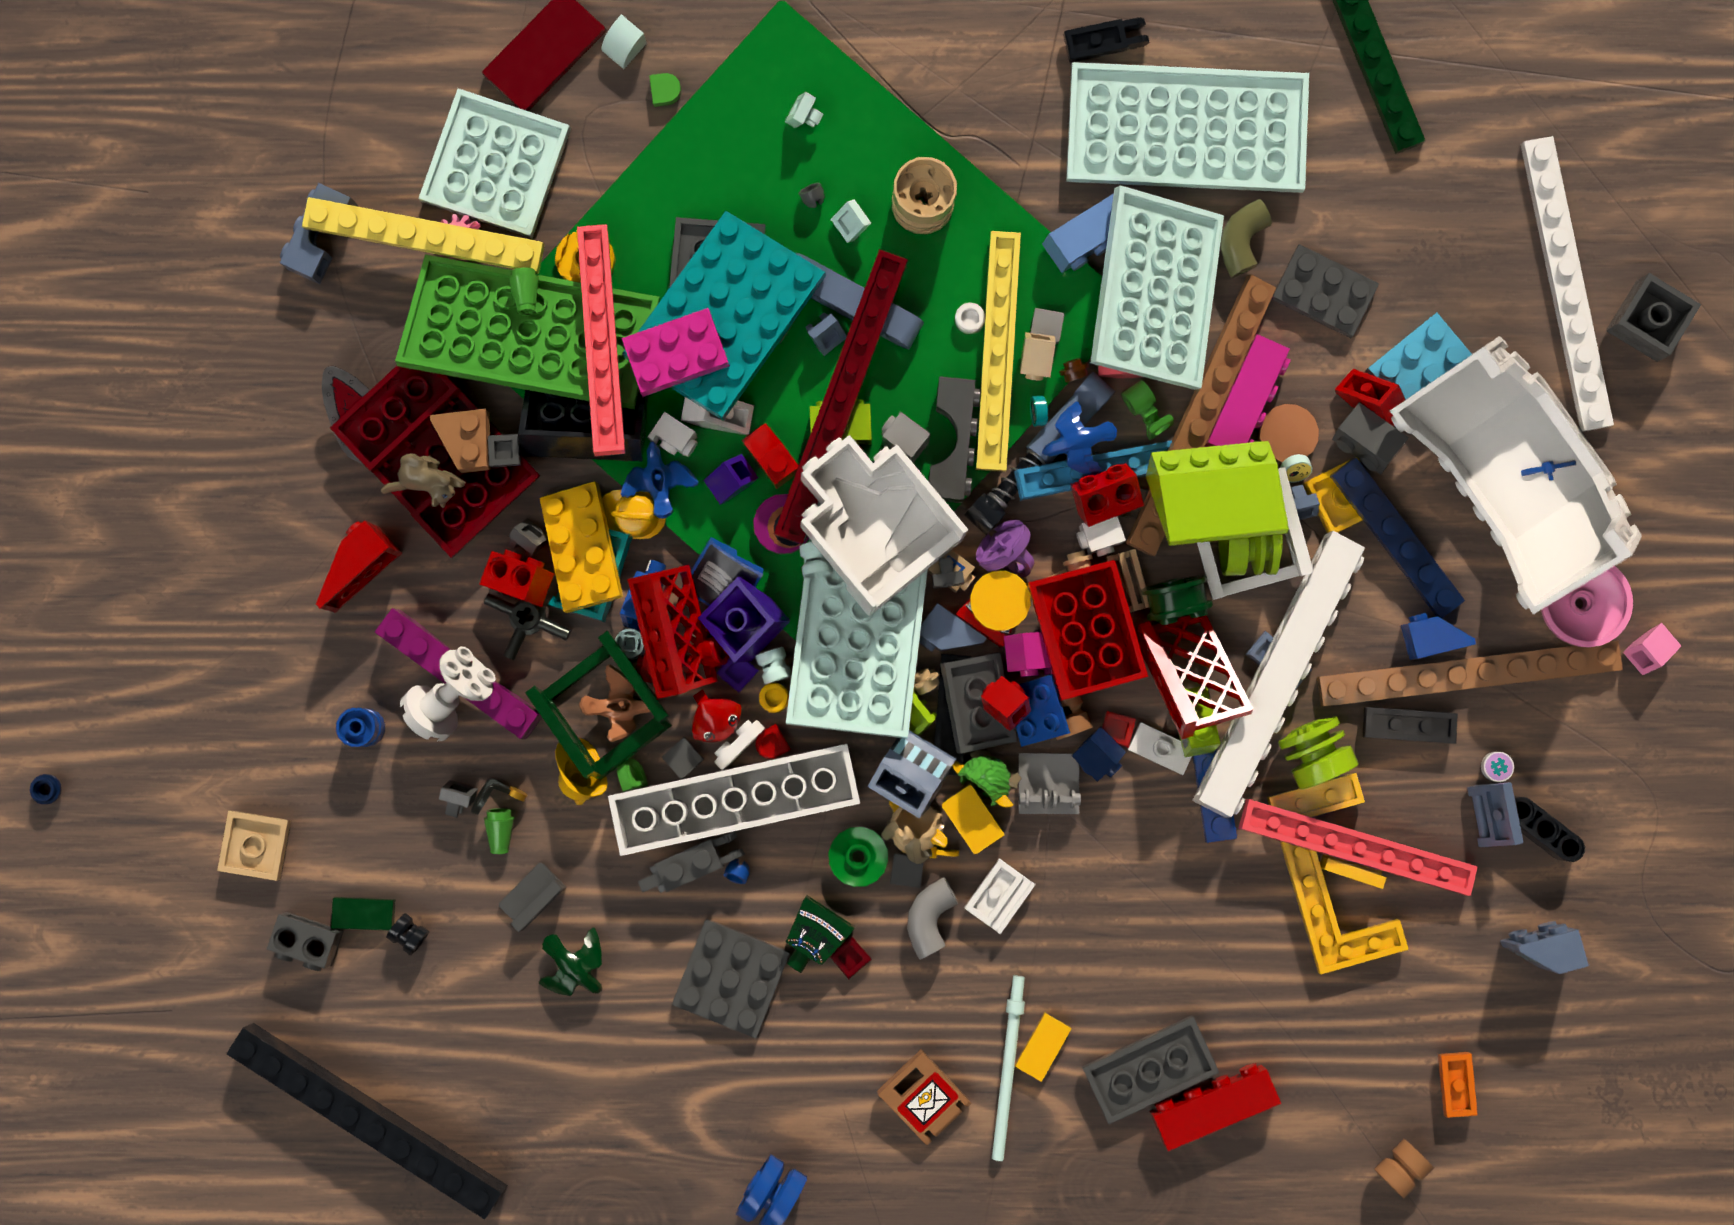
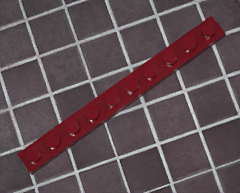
(845, 383)

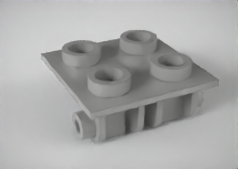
(1048, 784)

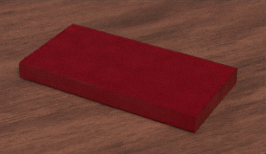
(543, 52)

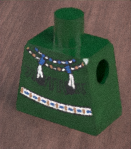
(815, 934)

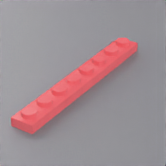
(600, 340)
(1357, 847)

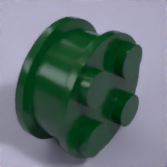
(1177, 598)

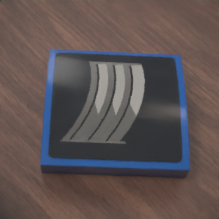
(718, 568)

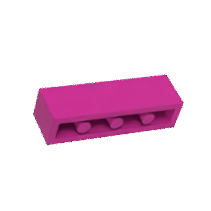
(1250, 392)

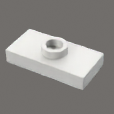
(1159, 748)

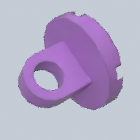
(1005, 548)

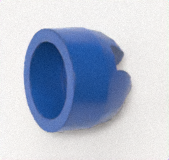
(736, 872)

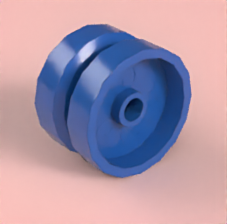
(767, 1193)

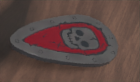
(339, 394)

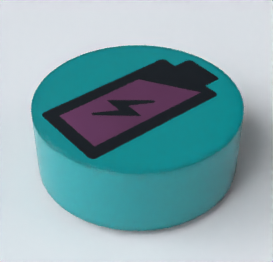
(1038, 411)

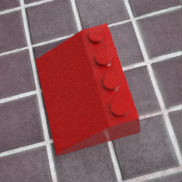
(1087, 629)

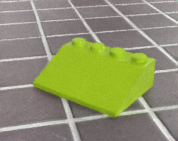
(1217, 492)

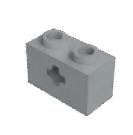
(905, 434)

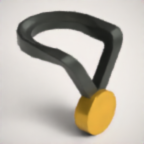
(487, 789)

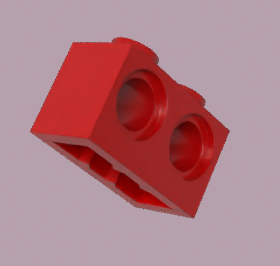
(1108, 501)
(517, 578)

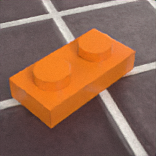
(1457, 1084)

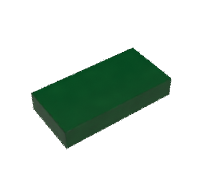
(363, 913)

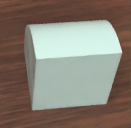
(623, 42)

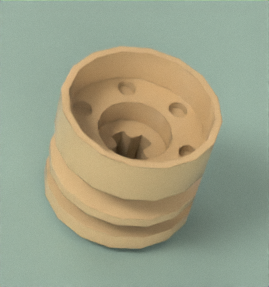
(926, 179)

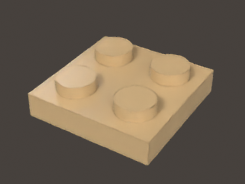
(254, 845)

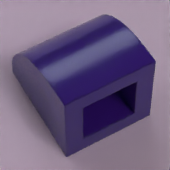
(730, 478)

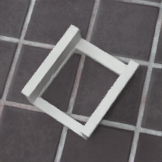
(1297, 547)

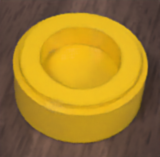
(774, 697)

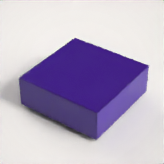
(737, 674)

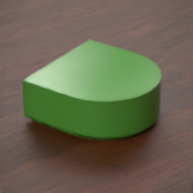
(664, 89)
(631, 775)

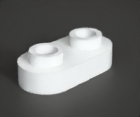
(747, 734)

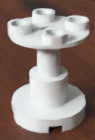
(433, 709)

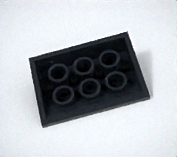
(563, 428)

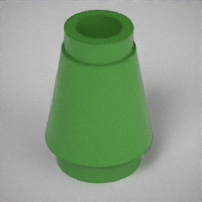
(524, 289)
(499, 829)

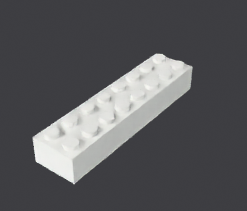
(734, 799)

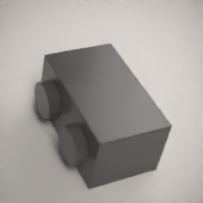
(1369, 438)

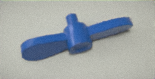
(1547, 468)

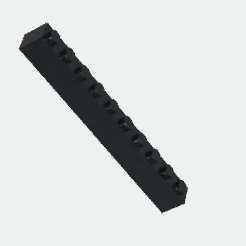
(367, 1120)

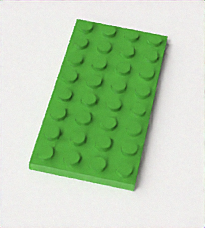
(470, 329)

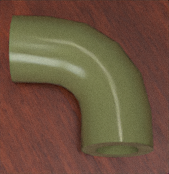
(1237, 236)

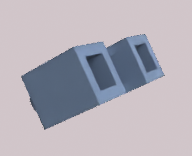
(302, 253)

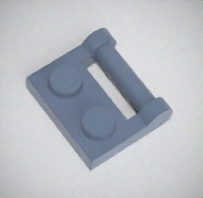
(1496, 815)

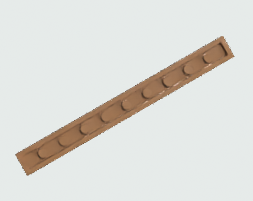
(1208, 401)
(1468, 673)

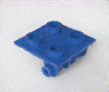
(1046, 714)

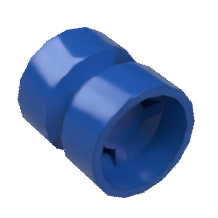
(360, 727)

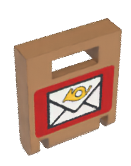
(928, 1102)

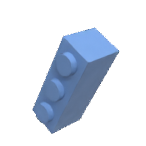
(1080, 237)

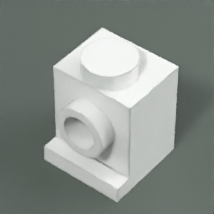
(674, 436)

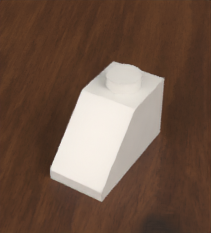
(736, 421)

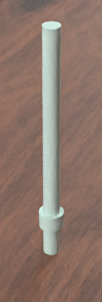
(1015, 1008)

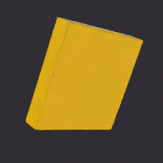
(1334, 508)

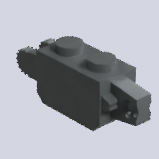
(689, 864)

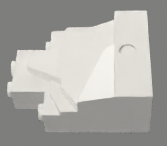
(876, 520)

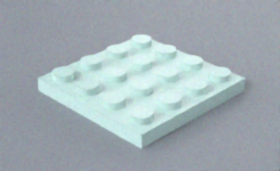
(494, 163)

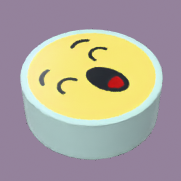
(1297, 467)

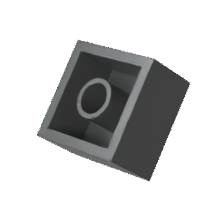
(1653, 317)

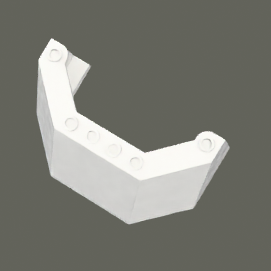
(1489, 425)

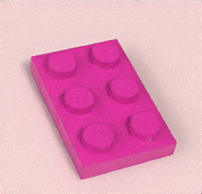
(675, 352)

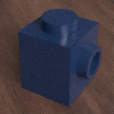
(1099, 755)

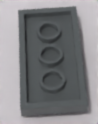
(1150, 1069)

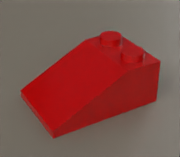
(356, 563)

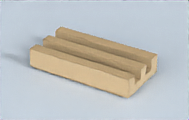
(1138, 575)

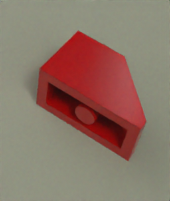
(1372, 392)
(771, 455)

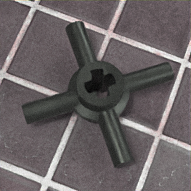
(521, 630)

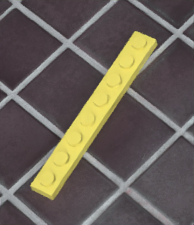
(422, 235)
(998, 351)

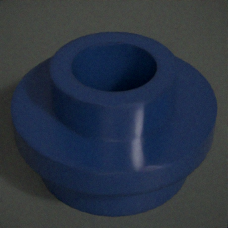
(37, 785)

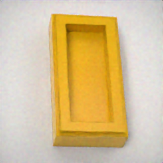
(1043, 1047)

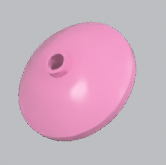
(1603, 615)

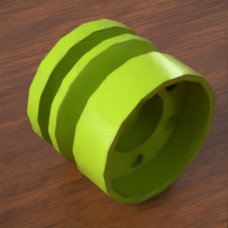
(1259, 550)
(1318, 752)

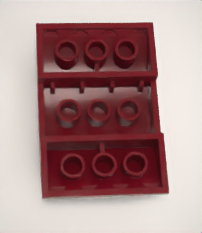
(397, 422)

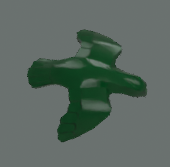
(573, 968)

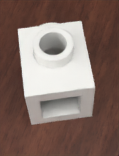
(1101, 537)

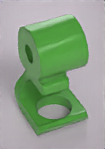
(1140, 401)

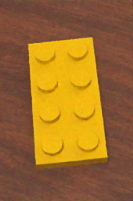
(581, 547)

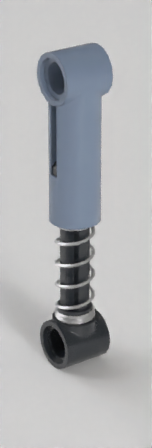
(990, 508)

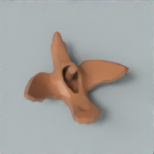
(618, 707)

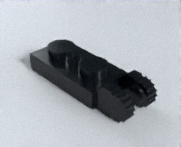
(1103, 39)

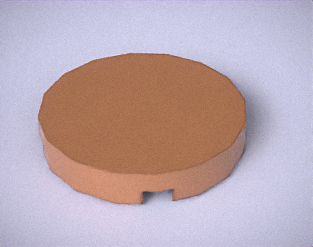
(1289, 431)

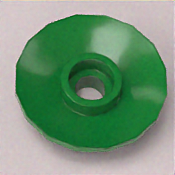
(846, 868)

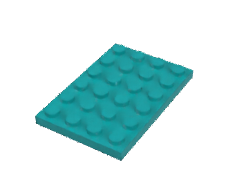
(753, 298)

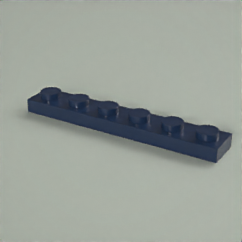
(1397, 538)

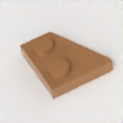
(465, 438)

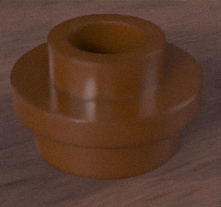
(1074, 370)

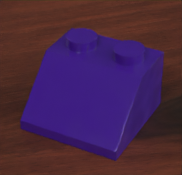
(743, 620)

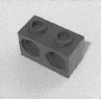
(306, 933)

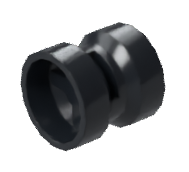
(407, 934)

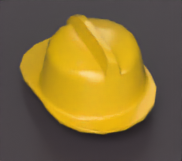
(632, 514)
(571, 780)

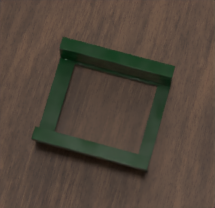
(565, 734)

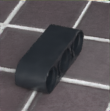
(1555, 834)

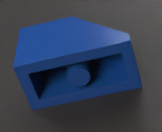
(1432, 636)

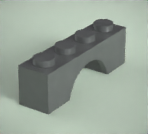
(956, 402)

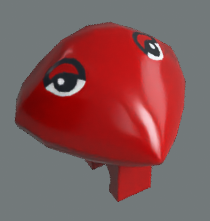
(714, 718)

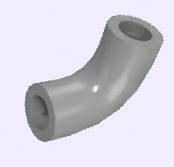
(924, 916)

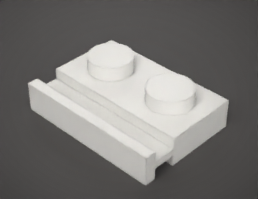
(999, 896)

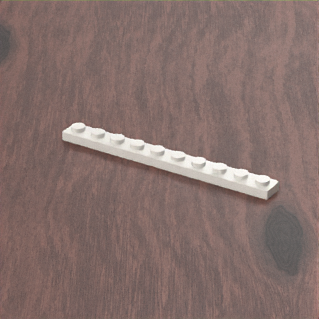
(1567, 284)

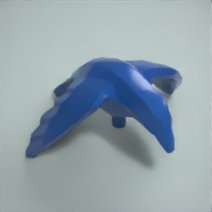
(1078, 440)
(658, 480)

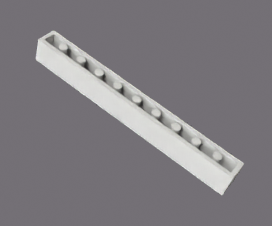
(1279, 674)

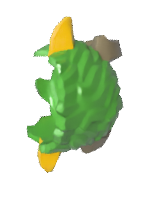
(989, 775)

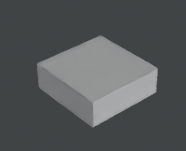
(1047, 323)

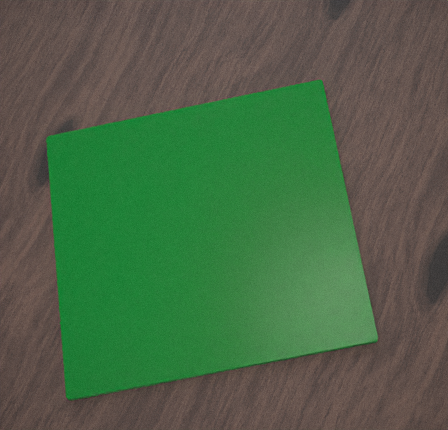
(741, 157)

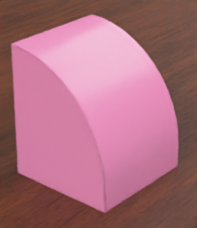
(1652, 649)

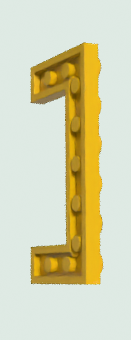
(1327, 944)

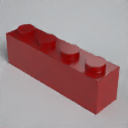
(1215, 1106)

